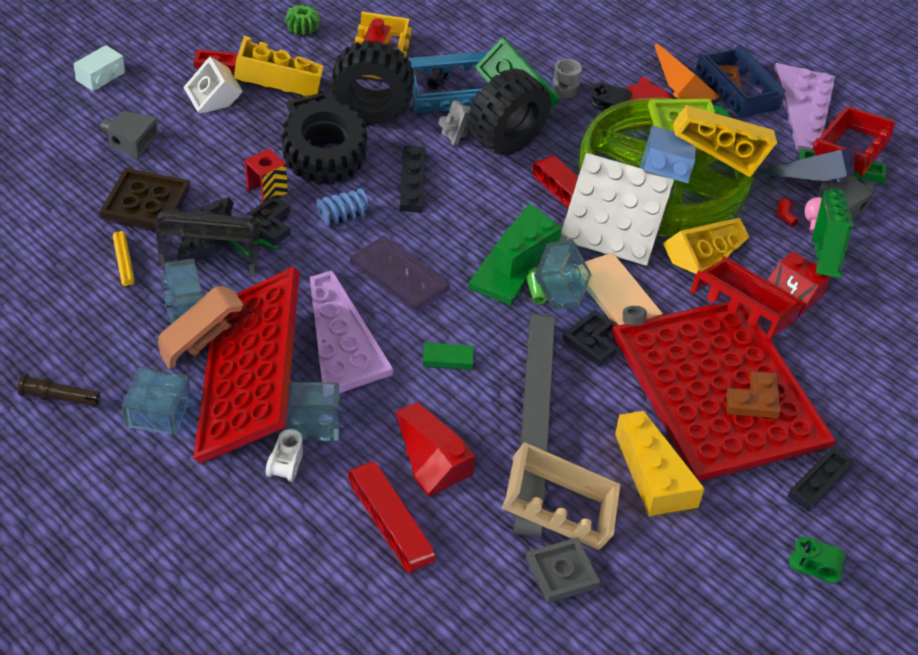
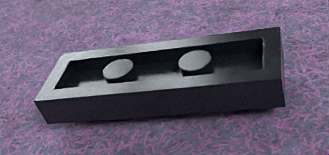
(820, 479)

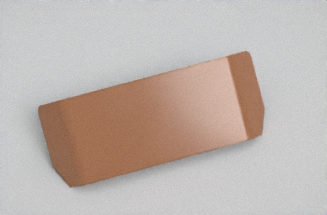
(198, 325)

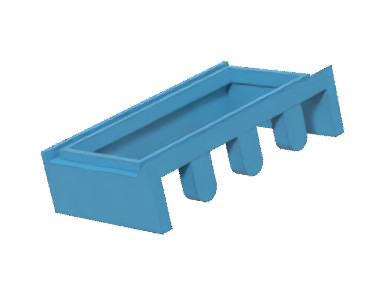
(443, 100)

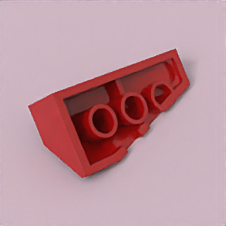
(435, 451)

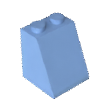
(668, 155)

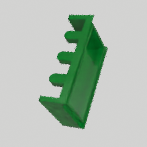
(832, 232)

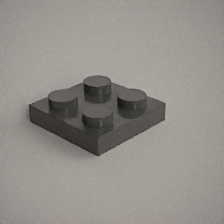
(562, 570)

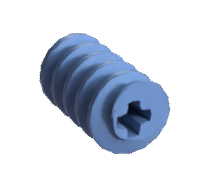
(342, 205)

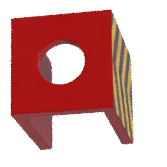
(269, 172)

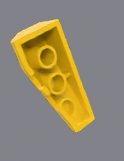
(705, 245)

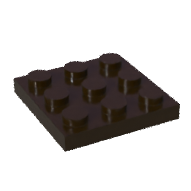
(142, 196)

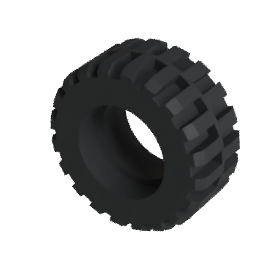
(378, 61)
(509, 111)
(324, 163)

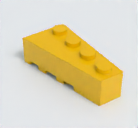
(276, 69)
(656, 468)

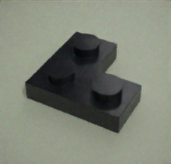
(269, 215)
(588, 340)

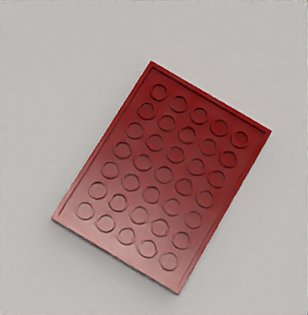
(685, 371)

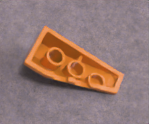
(681, 79)

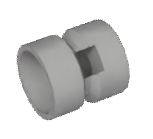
(567, 78)

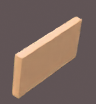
(616, 289)

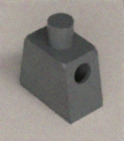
(131, 132)
(857, 193)

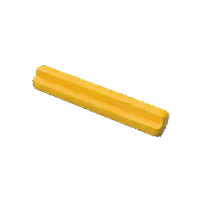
(123, 258)

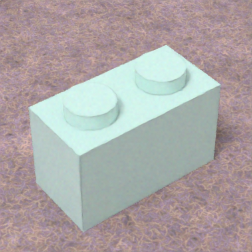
(99, 68)

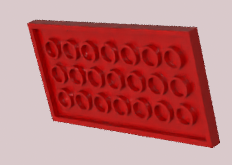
(249, 369)

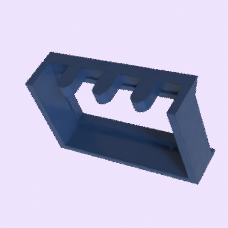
(729, 92)

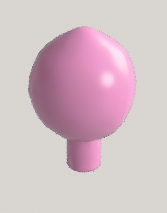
(811, 211)

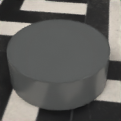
(634, 315)

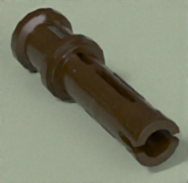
(47, 389)

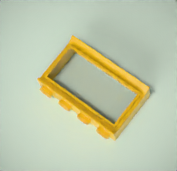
(399, 28)

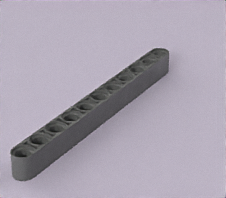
(536, 410)

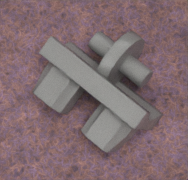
(455, 123)

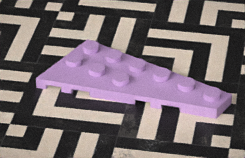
(805, 102)
(344, 342)

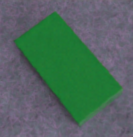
(448, 356)

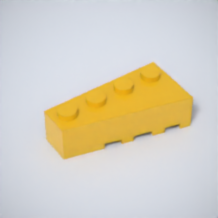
(725, 138)

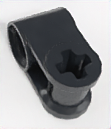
(609, 96)

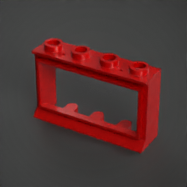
(861, 122)
(753, 286)

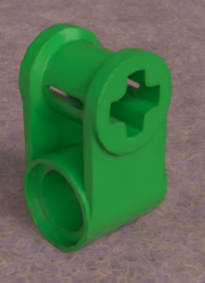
(819, 559)

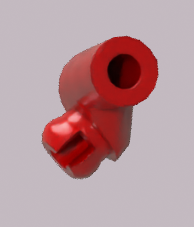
(784, 212)

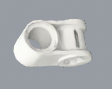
(286, 459)

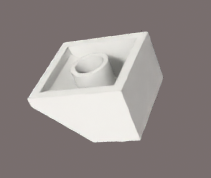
(212, 87)

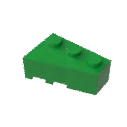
(525, 241)

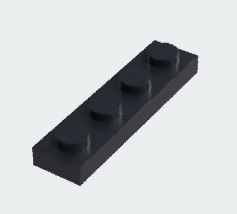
(412, 179)

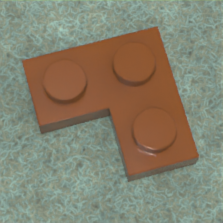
(759, 401)

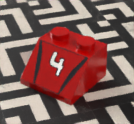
(799, 278)

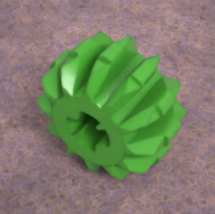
(302, 19)

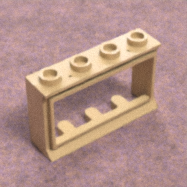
(571, 477)

